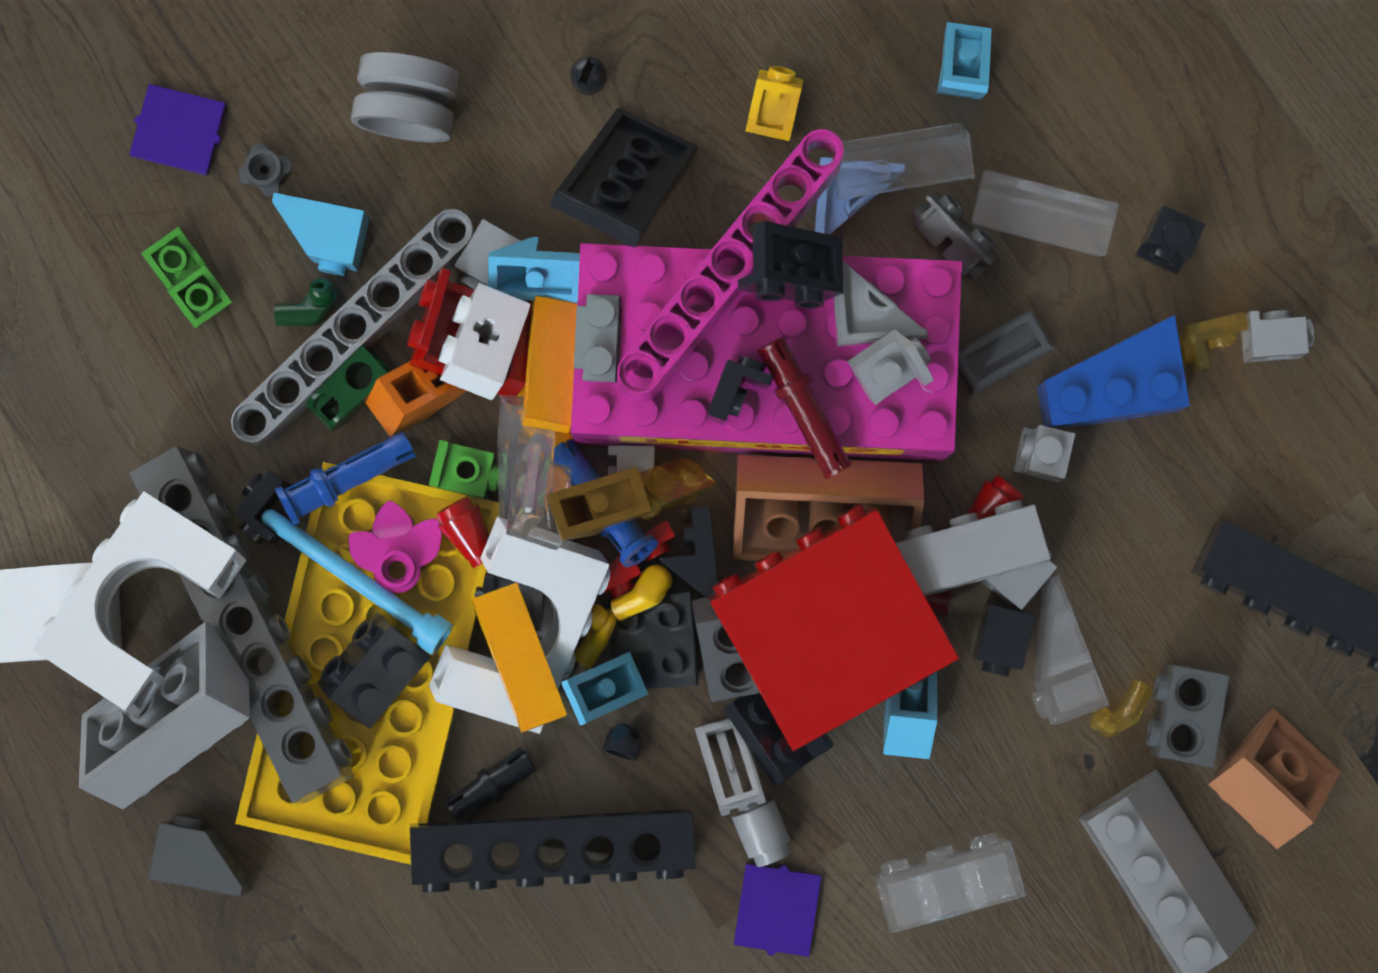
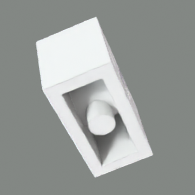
(499, 322)

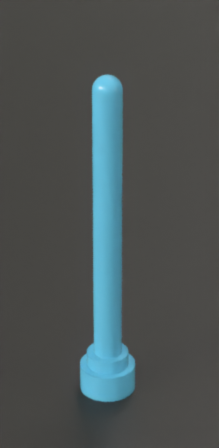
(427, 629)

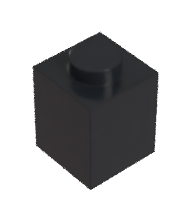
(1002, 639)

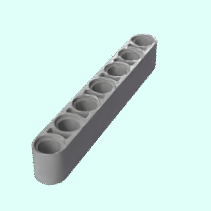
(331, 333)

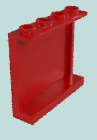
(832, 626)

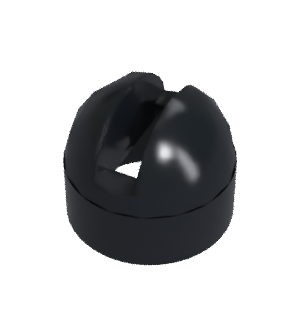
(597, 77)
(623, 742)

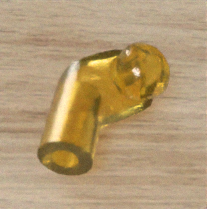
(1126, 714)

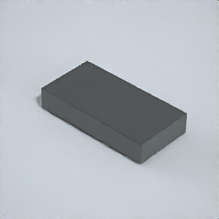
(1002, 352)

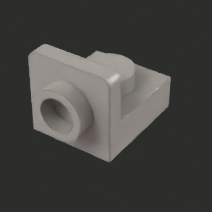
(890, 365)

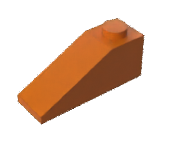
(409, 397)

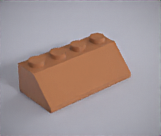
(789, 497)

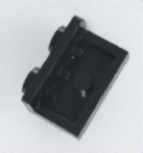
(372, 670)

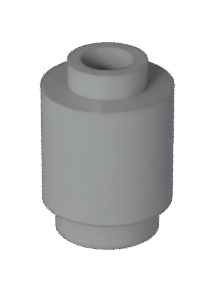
(762, 832)

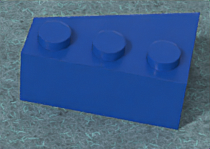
(1120, 383)

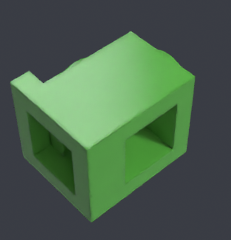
(446, 467)

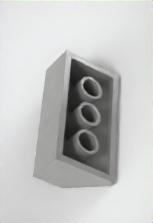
(191, 710)
(1169, 875)

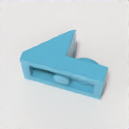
(965, 61)
(528, 273)

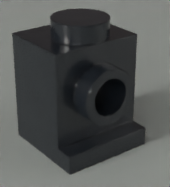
(1170, 239)

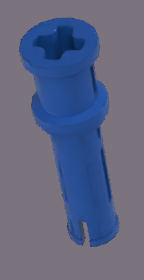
(324, 486)
(627, 536)

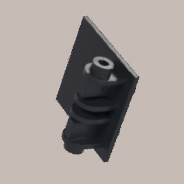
(660, 642)

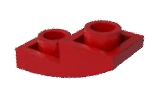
(622, 577)

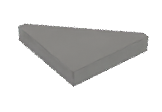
(867, 314)

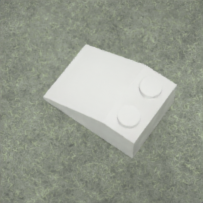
(31, 598)

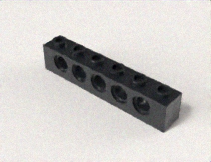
(670, 827)

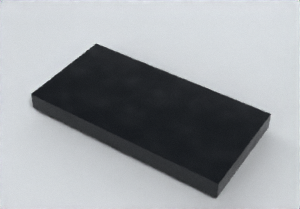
(624, 177)

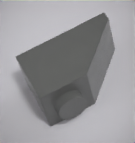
(195, 858)

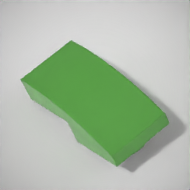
(186, 277)

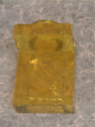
(1218, 334)

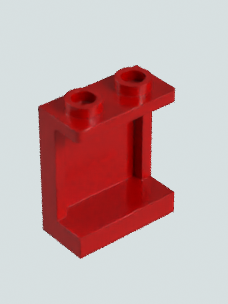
(429, 335)

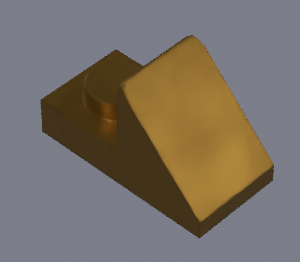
(598, 504)

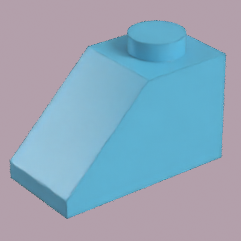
(326, 232)
(604, 688)
(911, 720)

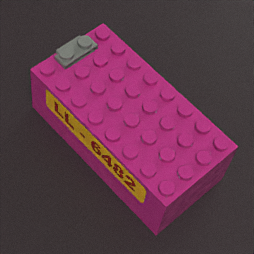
(629, 286)

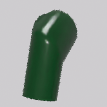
(311, 309)

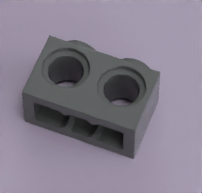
(717, 656)
(1201, 718)

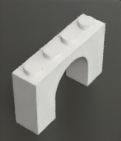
(146, 539)
(570, 580)

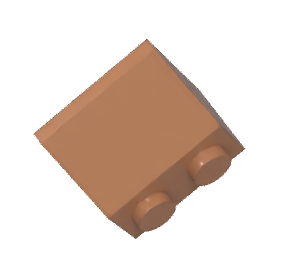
(1275, 779)

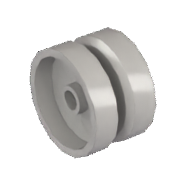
(405, 97)

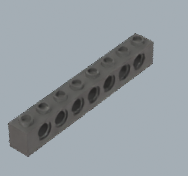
(331, 760)

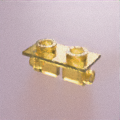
(674, 484)

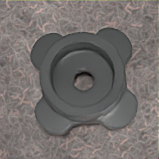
(258, 158)

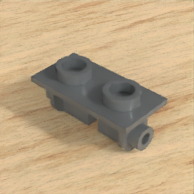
(946, 220)

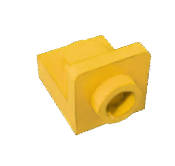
(774, 103)

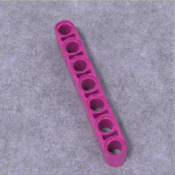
(723, 288)

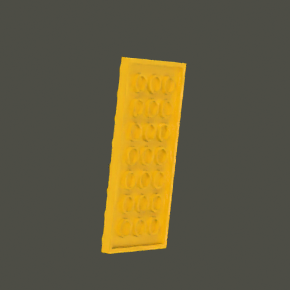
(404, 750)

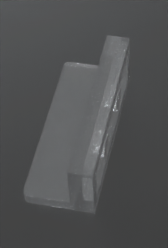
(904, 161)
(1044, 213)

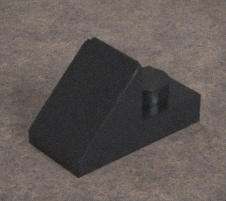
(696, 569)

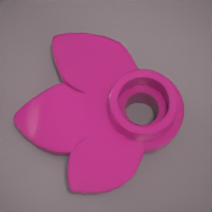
(395, 540)

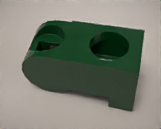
(347, 388)

